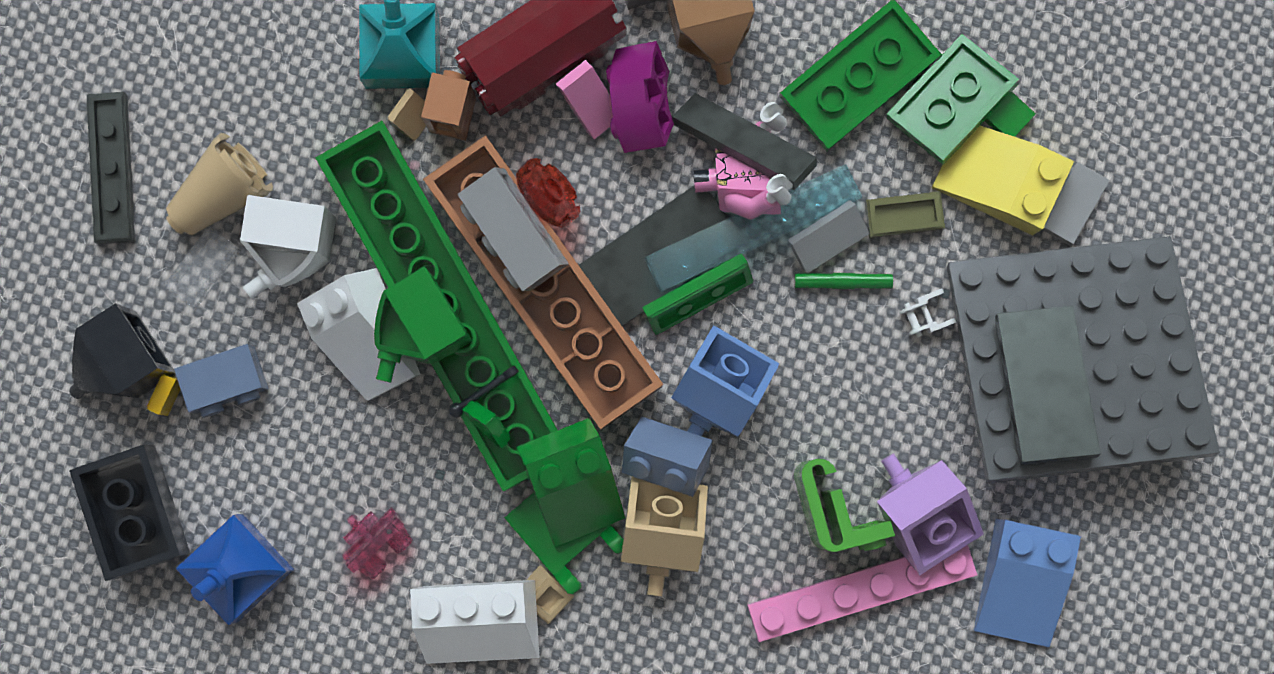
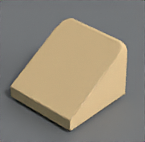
(407, 115)
(549, 594)

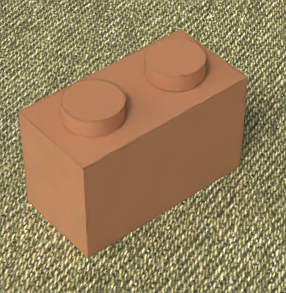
(449, 105)

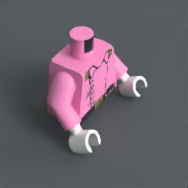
(742, 187)

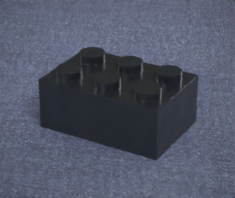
(129, 512)

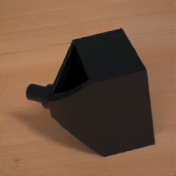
(116, 355)

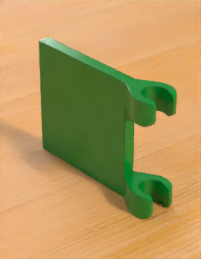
(531, 527)

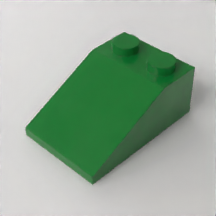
(572, 481)

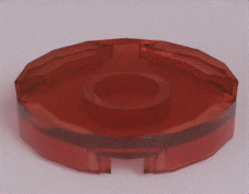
(548, 193)

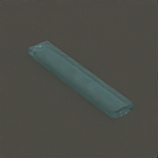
(740, 235)

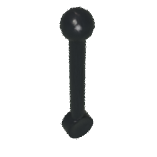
(455, 409)

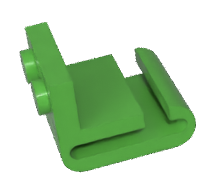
(865, 536)

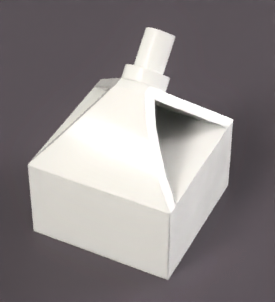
(285, 240)

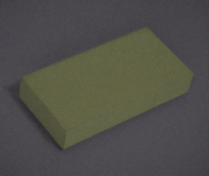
(904, 214)

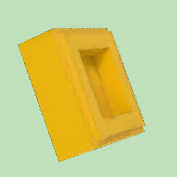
(164, 395)

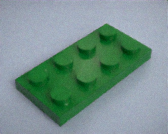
(860, 75)

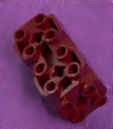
(535, 48)

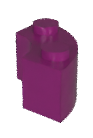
(639, 97)

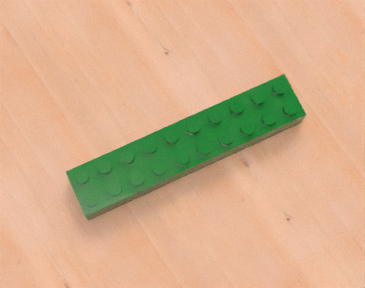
(407, 235)

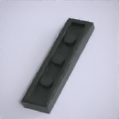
(744, 140)
(110, 168)

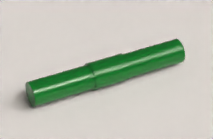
(843, 281)

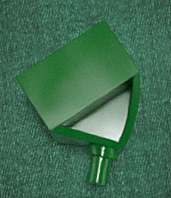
(415, 324)

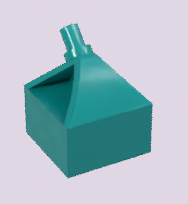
(398, 44)

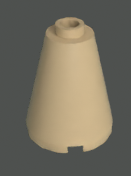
(216, 187)

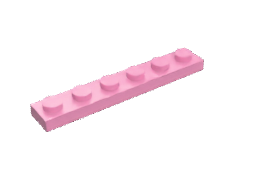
(853, 593)

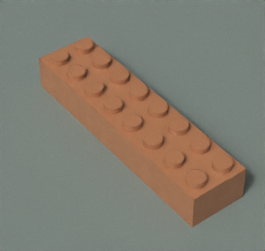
(561, 312)

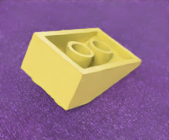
(1005, 178)

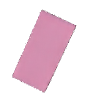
(587, 98)

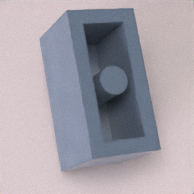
(221, 380)
(666, 456)

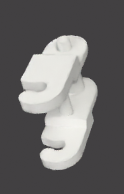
(921, 302)

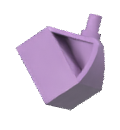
(928, 513)

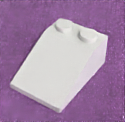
(343, 327)

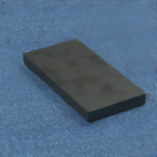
(620, 267)
(1047, 385)

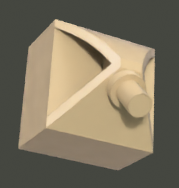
(663, 530)

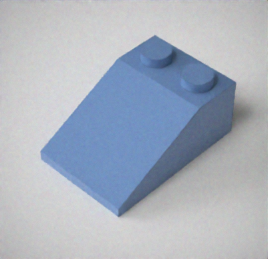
(1026, 582)

